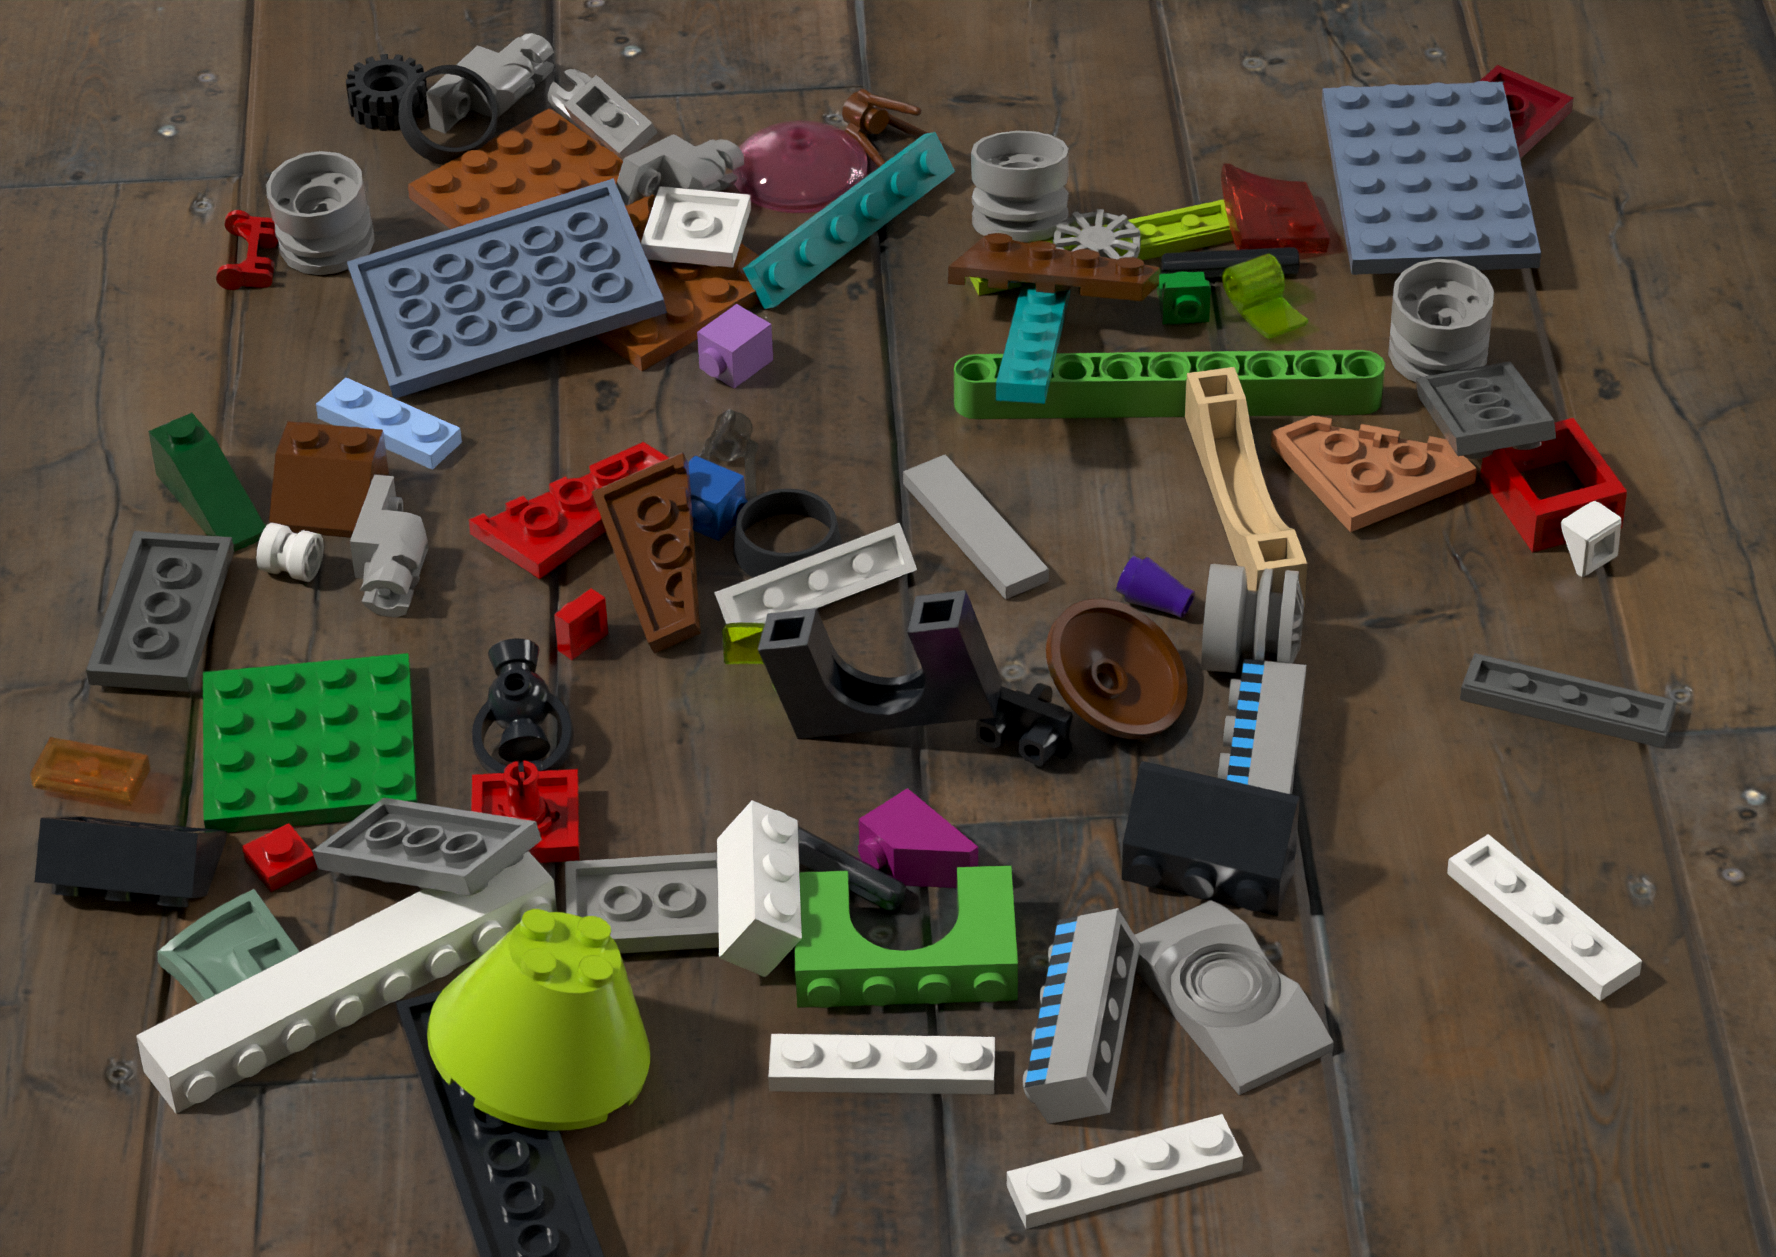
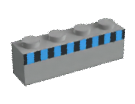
(1265, 725)
(1082, 1017)

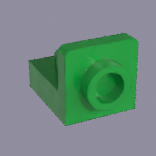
(1184, 298)

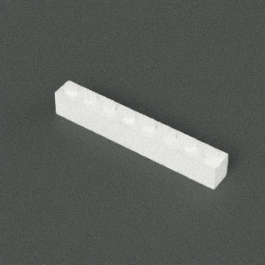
(334, 984)

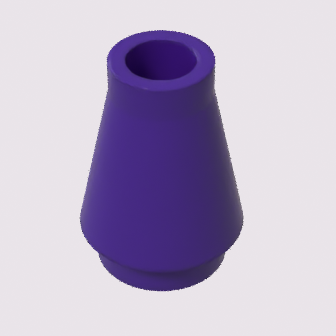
(1153, 587)

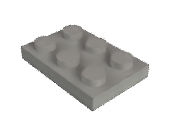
(649, 900)

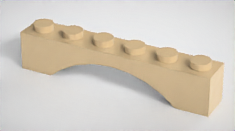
(1226, 447)

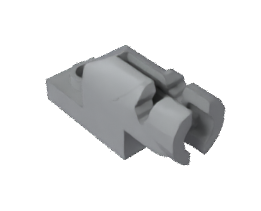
(508, 74)
(601, 114)
(678, 165)
(387, 550)

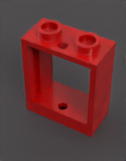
(1538, 519)

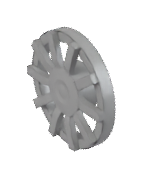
(1098, 237)

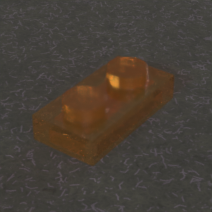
(90, 771)

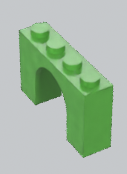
(965, 966)

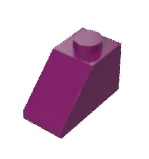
(914, 843)

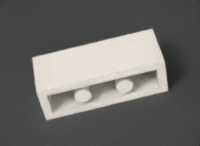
(758, 889)

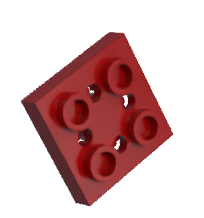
(536, 796)

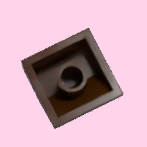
(324, 476)

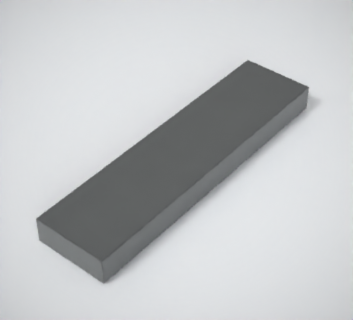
(1568, 700)

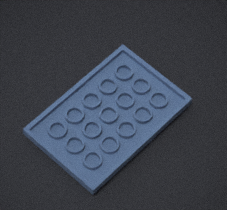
(1429, 177)
(505, 288)

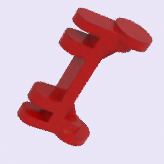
(254, 270)

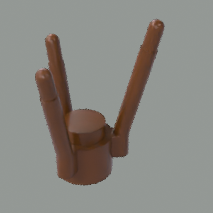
(868, 115)

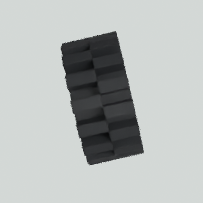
(378, 88)

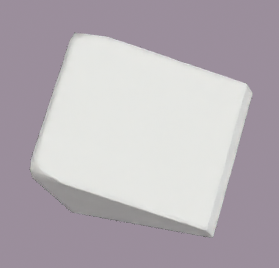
(1591, 537)

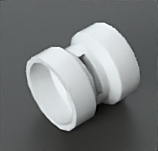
(290, 552)

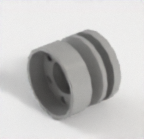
(1019, 184)
(320, 212)
(1440, 319)
(1250, 619)

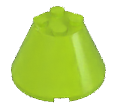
(544, 1026)

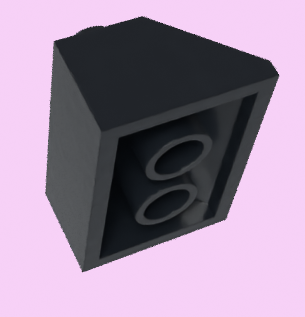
(1210, 838)
(127, 858)

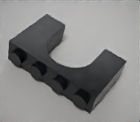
(834, 698)

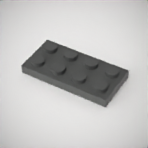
(1486, 410)
(160, 611)
(427, 846)

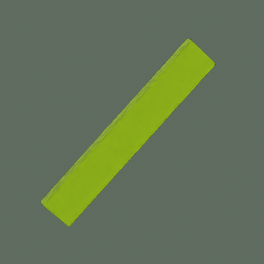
(1161, 234)

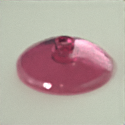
(800, 166)

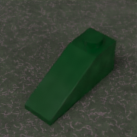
(203, 481)

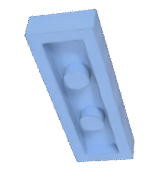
(405, 428)

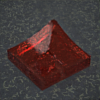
(1271, 212)

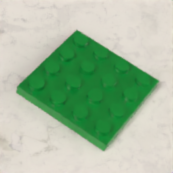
(306, 742)

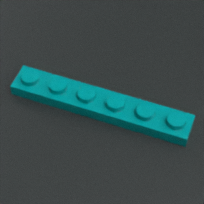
(848, 220)
(1031, 345)

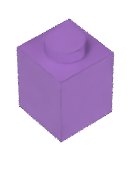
(735, 346)

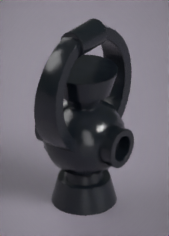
(519, 704)

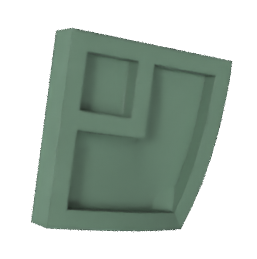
(226, 947)

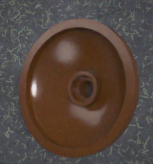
(1116, 668)

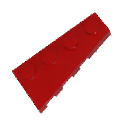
(561, 521)

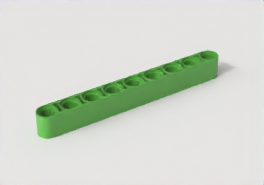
(1156, 384)

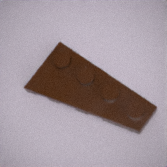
(1053, 269)
(654, 545)

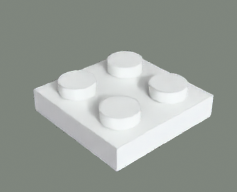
(696, 226)

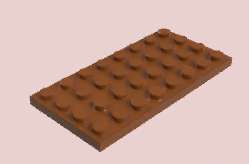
(553, 158)

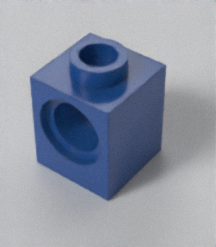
(715, 497)

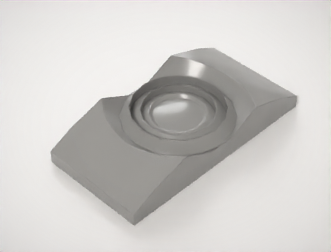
(1230, 996)

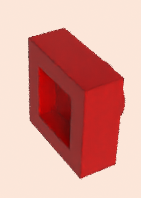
(581, 624)
(279, 857)

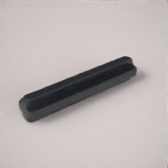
(1215, 262)
(862, 877)

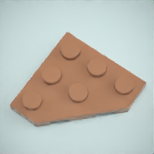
(1369, 470)

